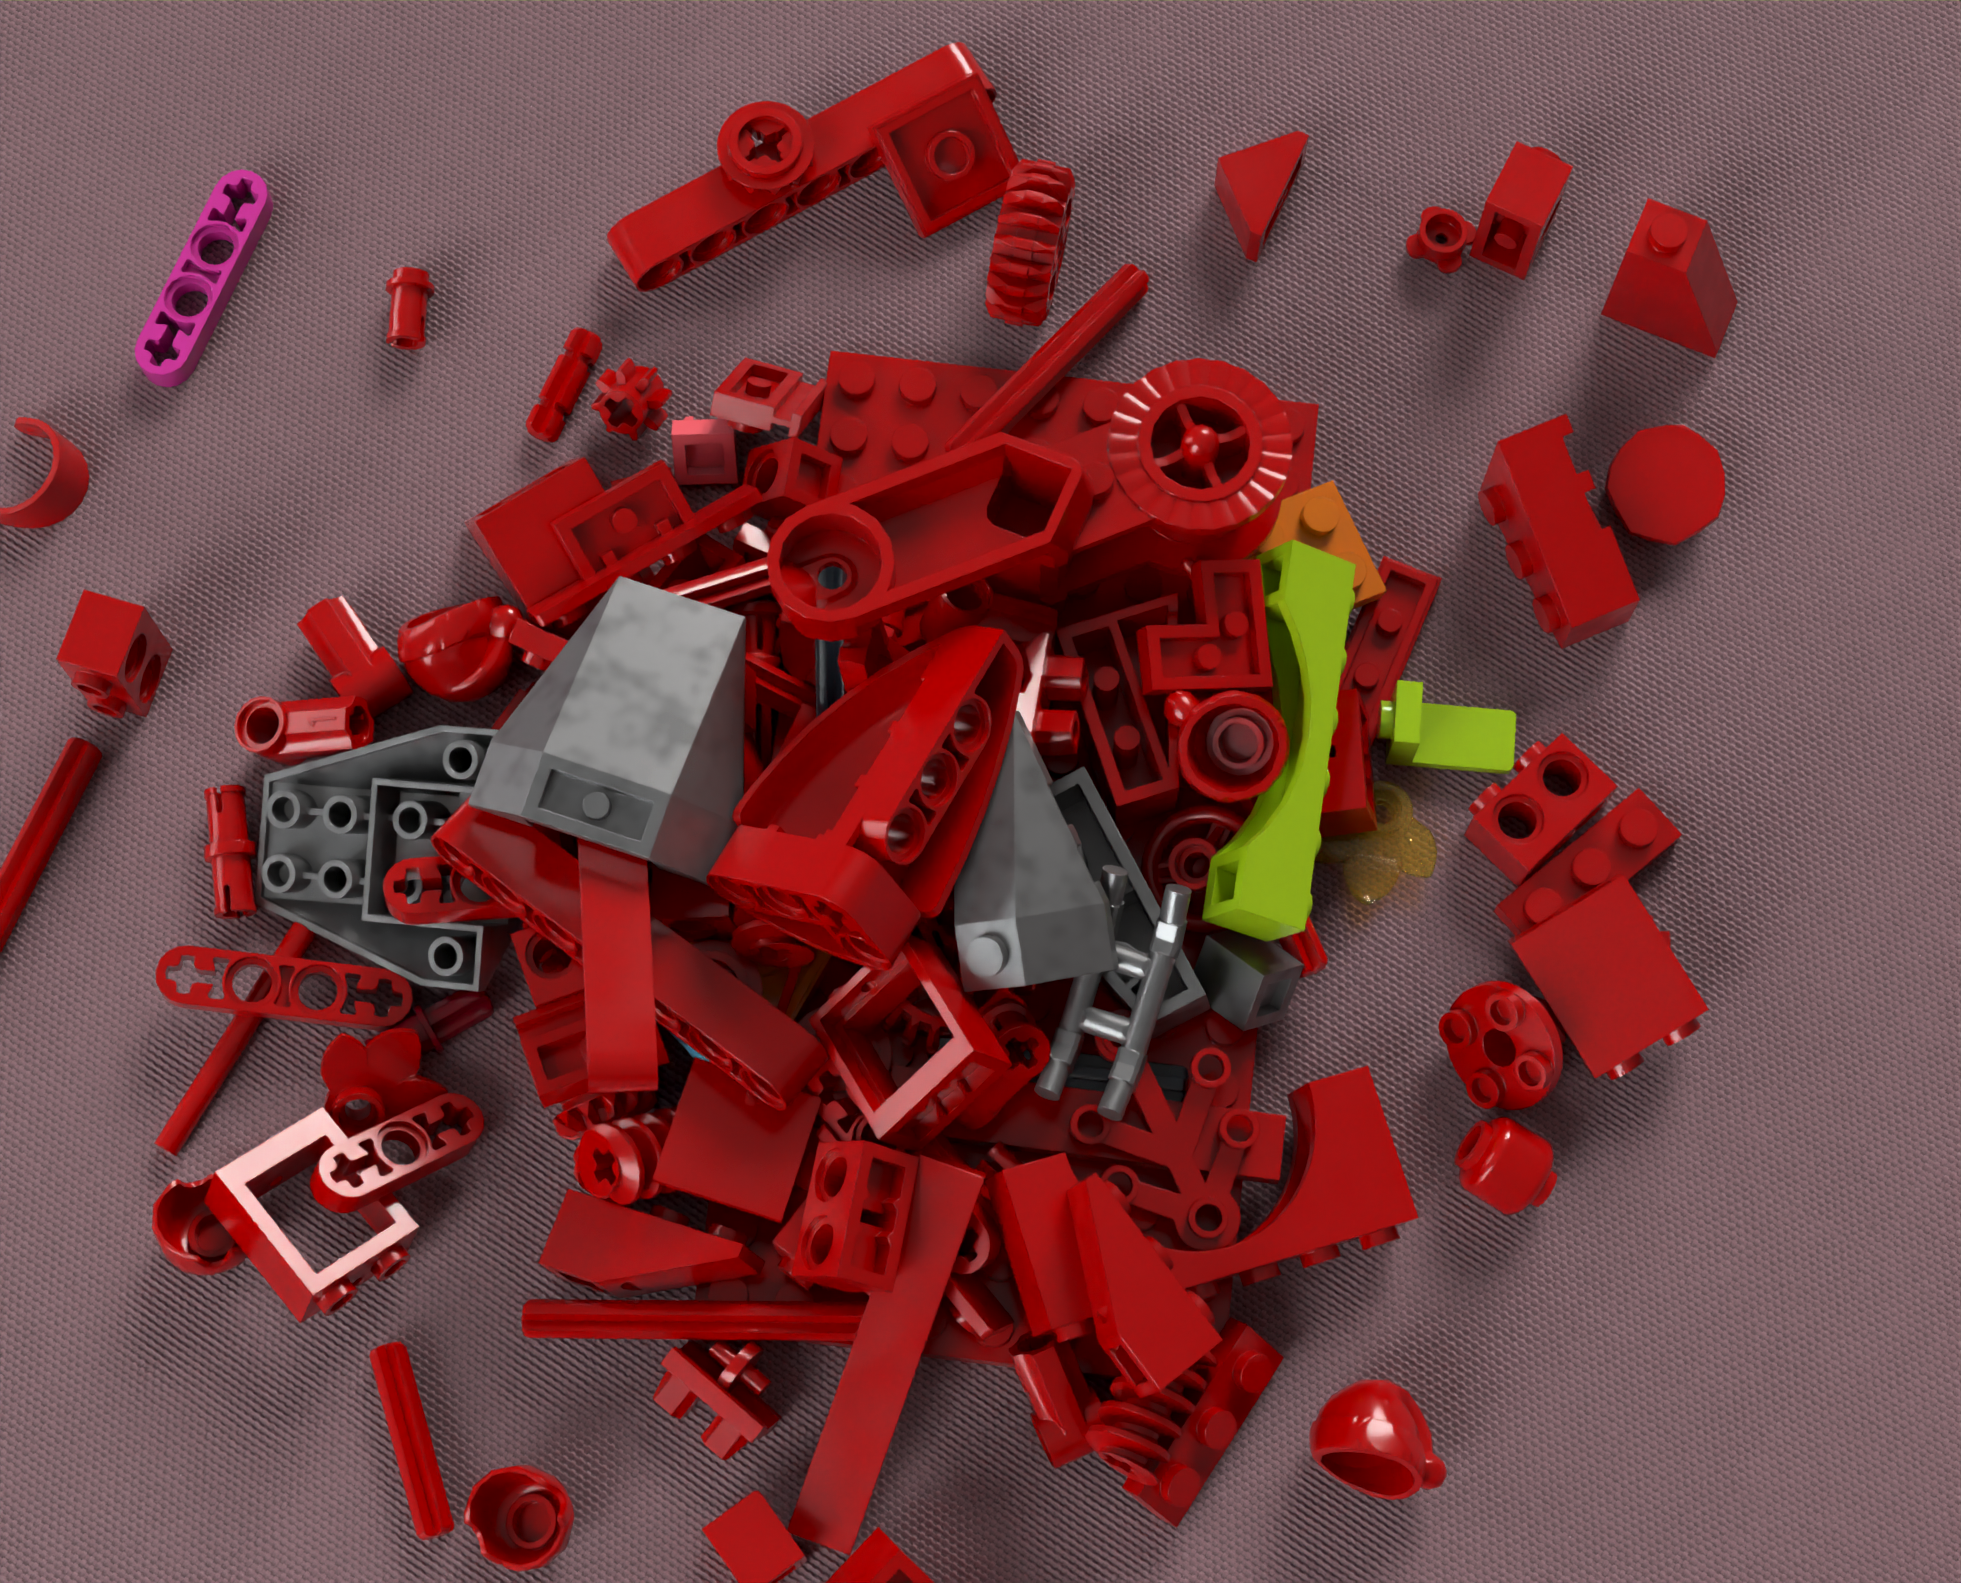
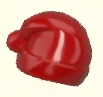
(460, 649)
(1228, 743)
(1376, 1441)

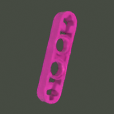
(196, 275)

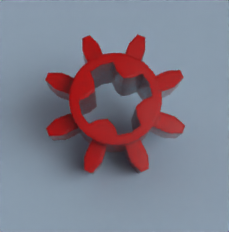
(631, 399)

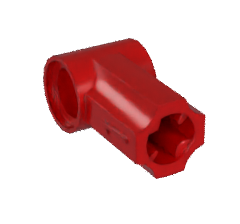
(980, 606)
(353, 657)
(304, 727)
(1058, 1395)

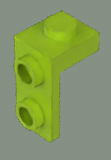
(1445, 734)

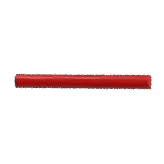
(226, 1052)

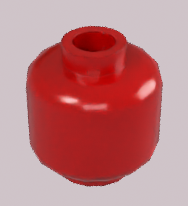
(1506, 1165)

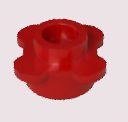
(1446, 223)

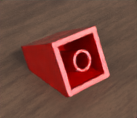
(523, 543)

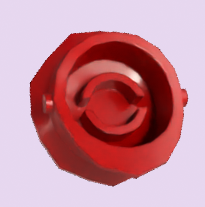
(1666, 484)

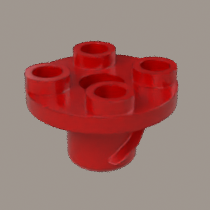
(1503, 1045)

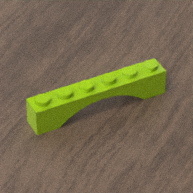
(1266, 870)

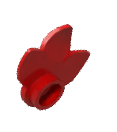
(379, 1073)

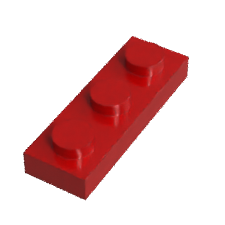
(1618, 843)
(1232, 1390)

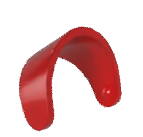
(61, 490)

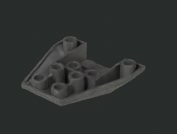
(632, 733)
(350, 817)

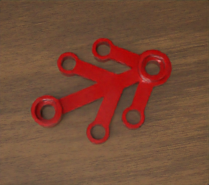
(1173, 1146)

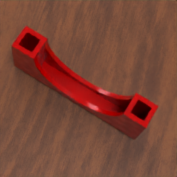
(1338, 1190)

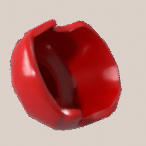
(191, 1232)
(520, 1517)

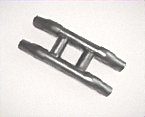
(1131, 1032)

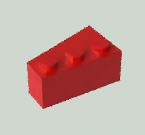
(1121, 727)

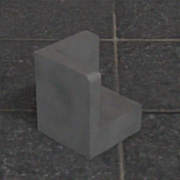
(1247, 978)

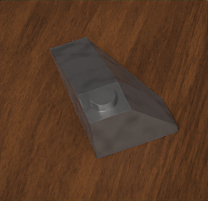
(1024, 891)

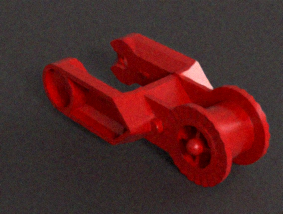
(1174, 475)

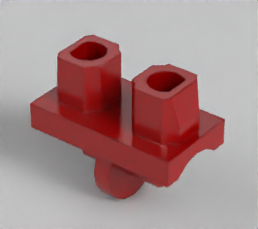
(727, 1385)

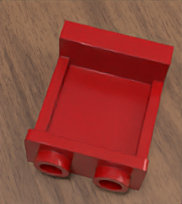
(1610, 977)

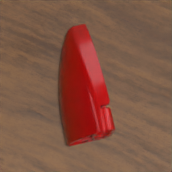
(877, 801)

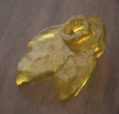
(1377, 857)

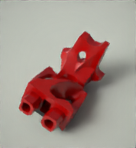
(1044, 680)

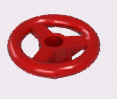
(1186, 852)

